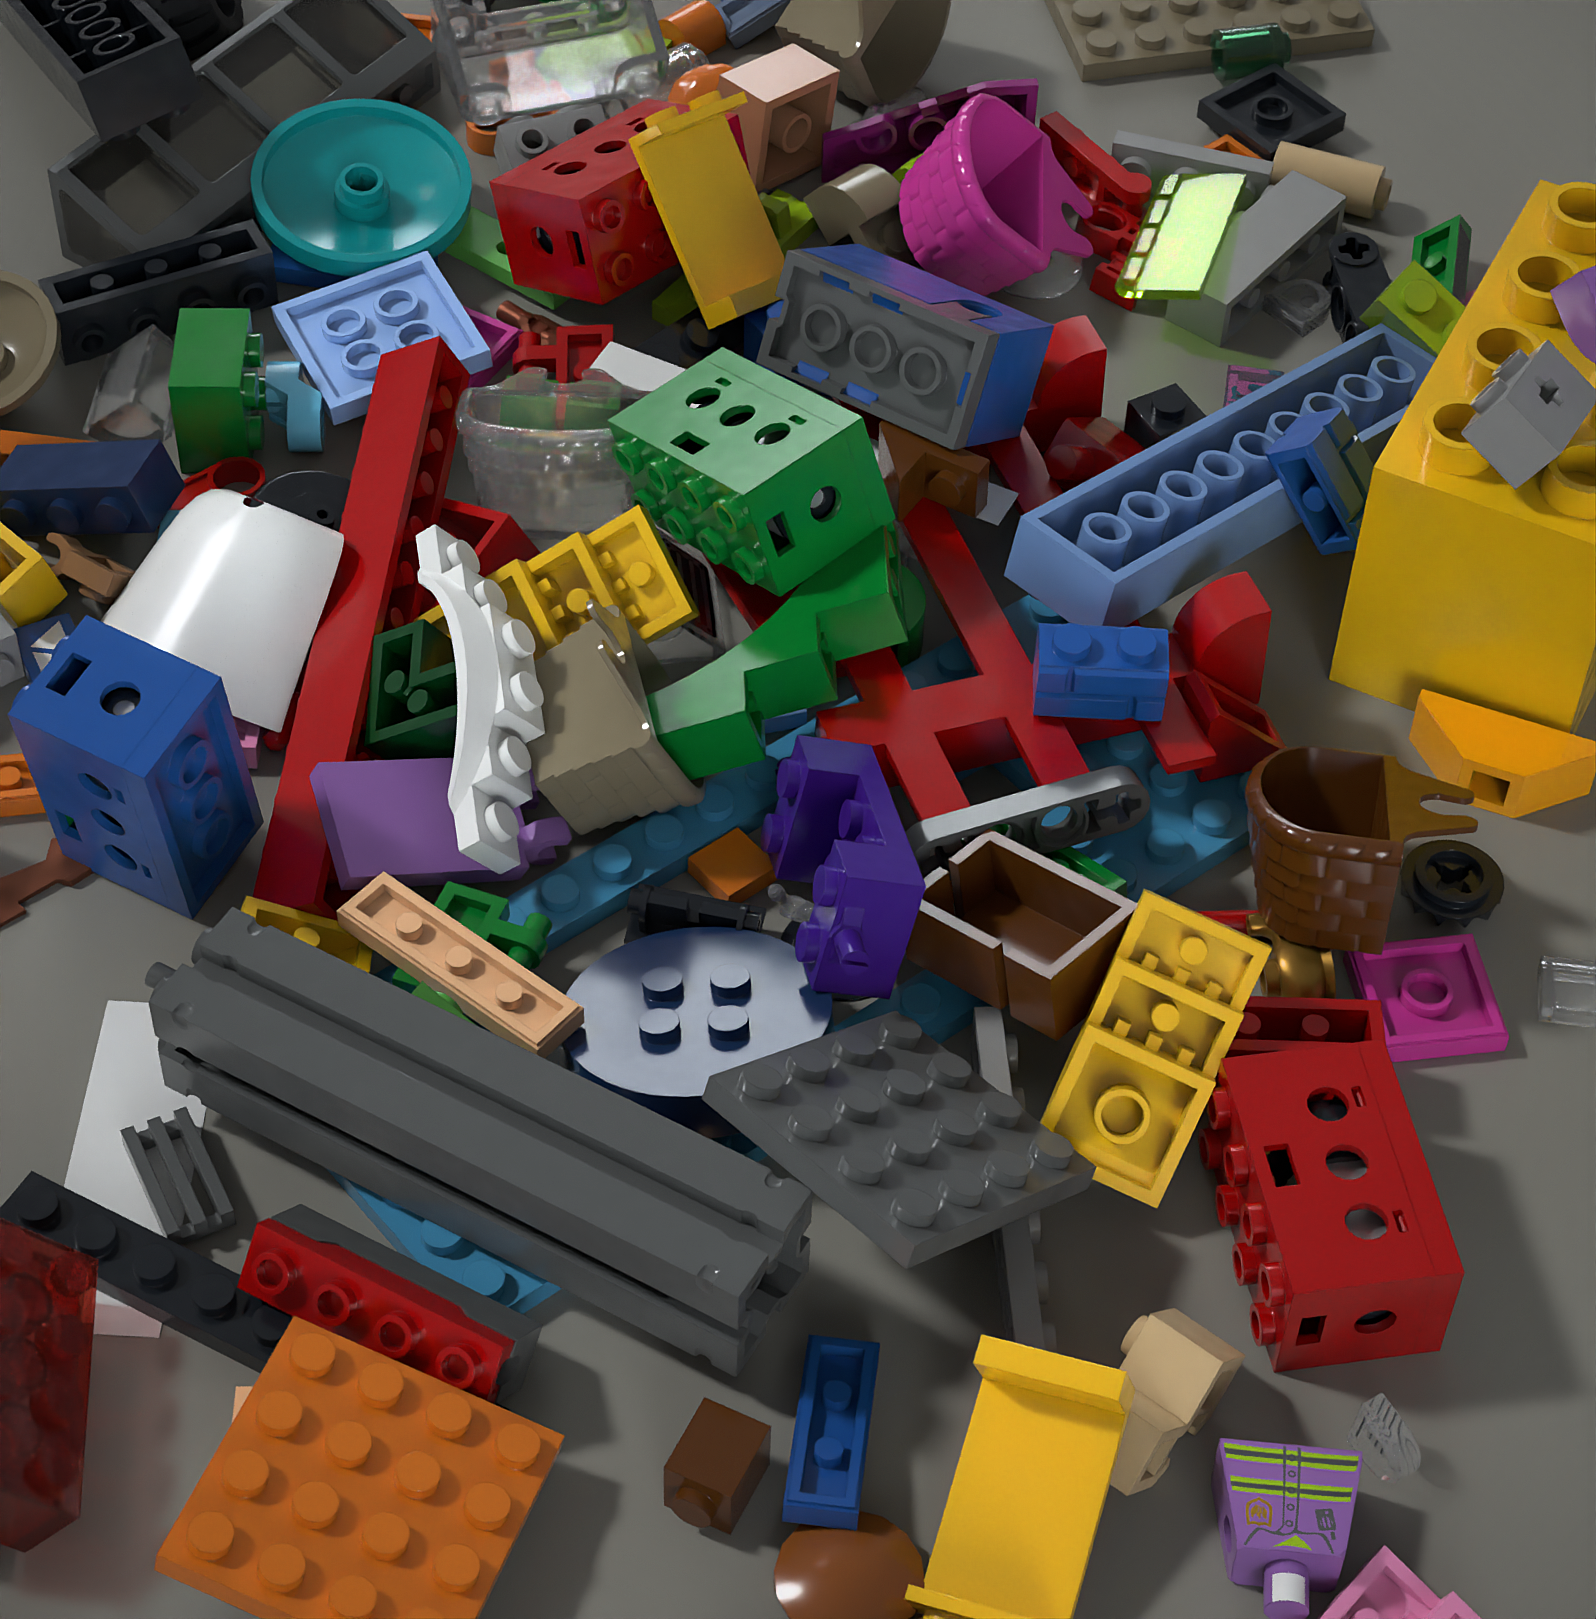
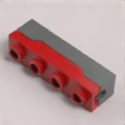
(388, 1303)

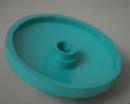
(360, 186)

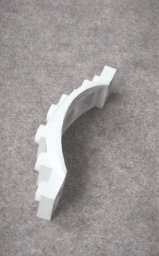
(495, 700)

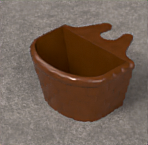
(1333, 840)

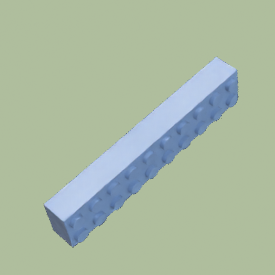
(1203, 492)

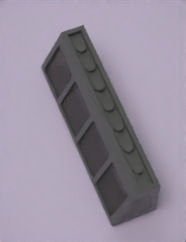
(196, 167)

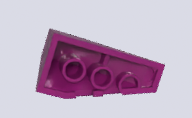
(908, 131)

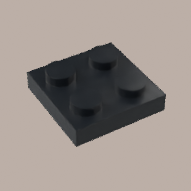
(1271, 109)

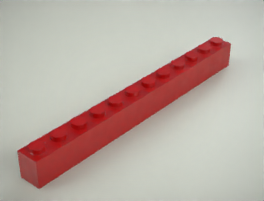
(376, 588)

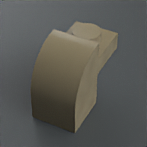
(862, 206)

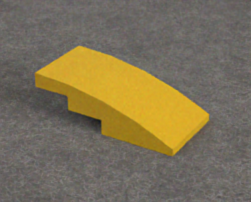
(613, 565)
(1154, 1044)

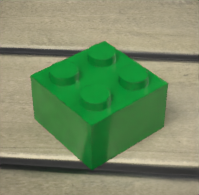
(216, 387)

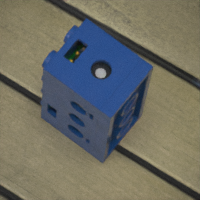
(138, 765)

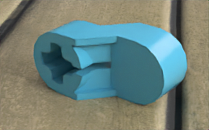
(295, 406)

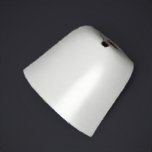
(235, 597)

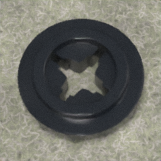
(1450, 863)

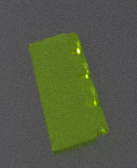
(1181, 237)

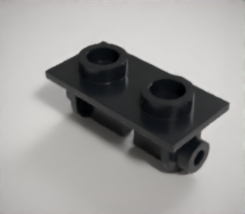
(664, 909)

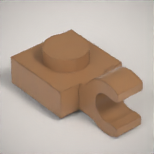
(99, 575)

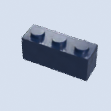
(88, 488)

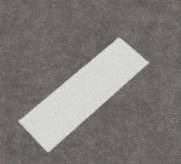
(124, 1092)

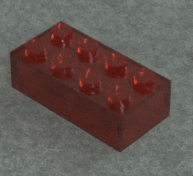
(43, 1383)

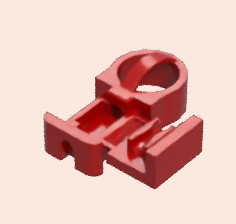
(1111, 245)

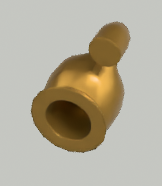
(1293, 967)

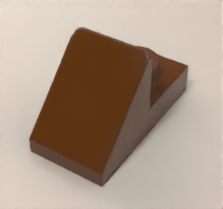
(922, 468)

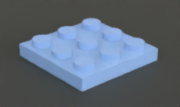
(354, 321)

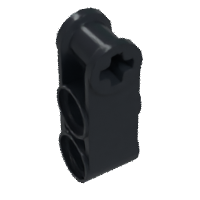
(1353, 281)

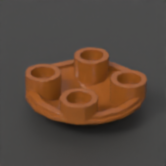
(848, 1571)

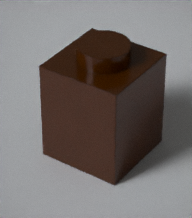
(716, 1466)

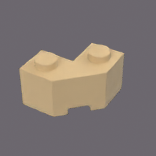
(1178, 1384)

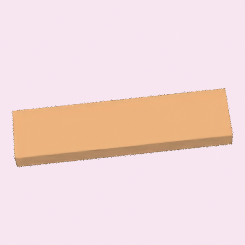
(461, 965)

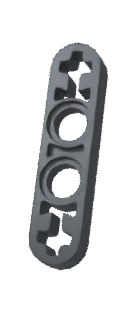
(1028, 808)

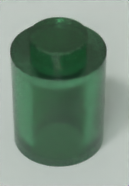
(1248, 49)

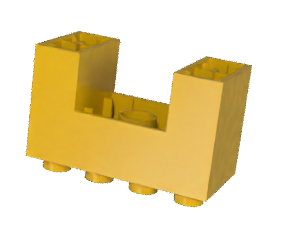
(1452, 566)

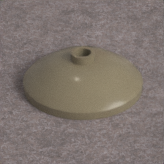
(27, 340)

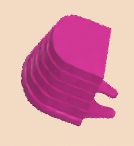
(989, 200)

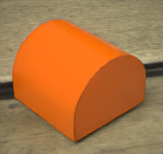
(695, 24)

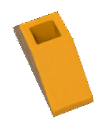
(1500, 757)

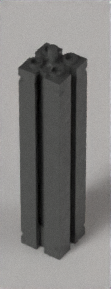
(483, 1138)

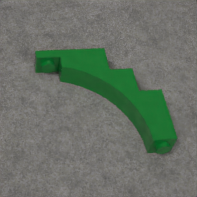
(788, 663)

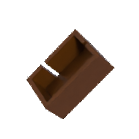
(1020, 932)

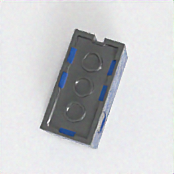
(905, 345)

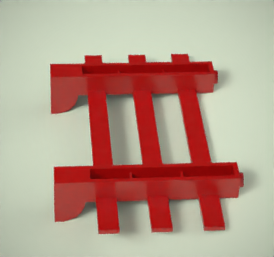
(989, 717)

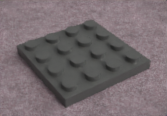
(899, 1136)

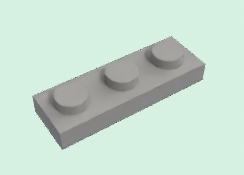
(1163, 157)

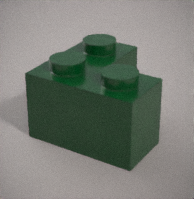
(412, 694)

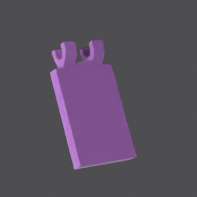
(401, 823)

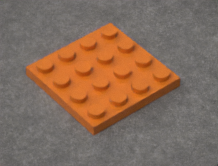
(358, 1491)

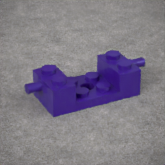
(847, 839)

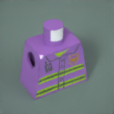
(1284, 1518)

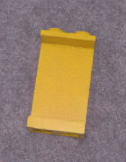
(710, 207)
(1026, 1487)

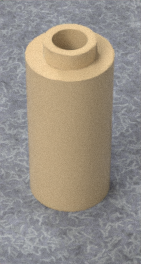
(1354, 178)

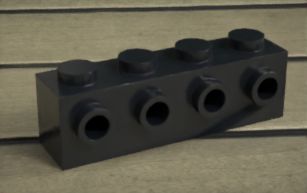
(125, 295)

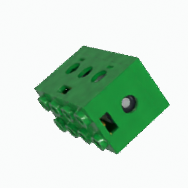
(754, 472)

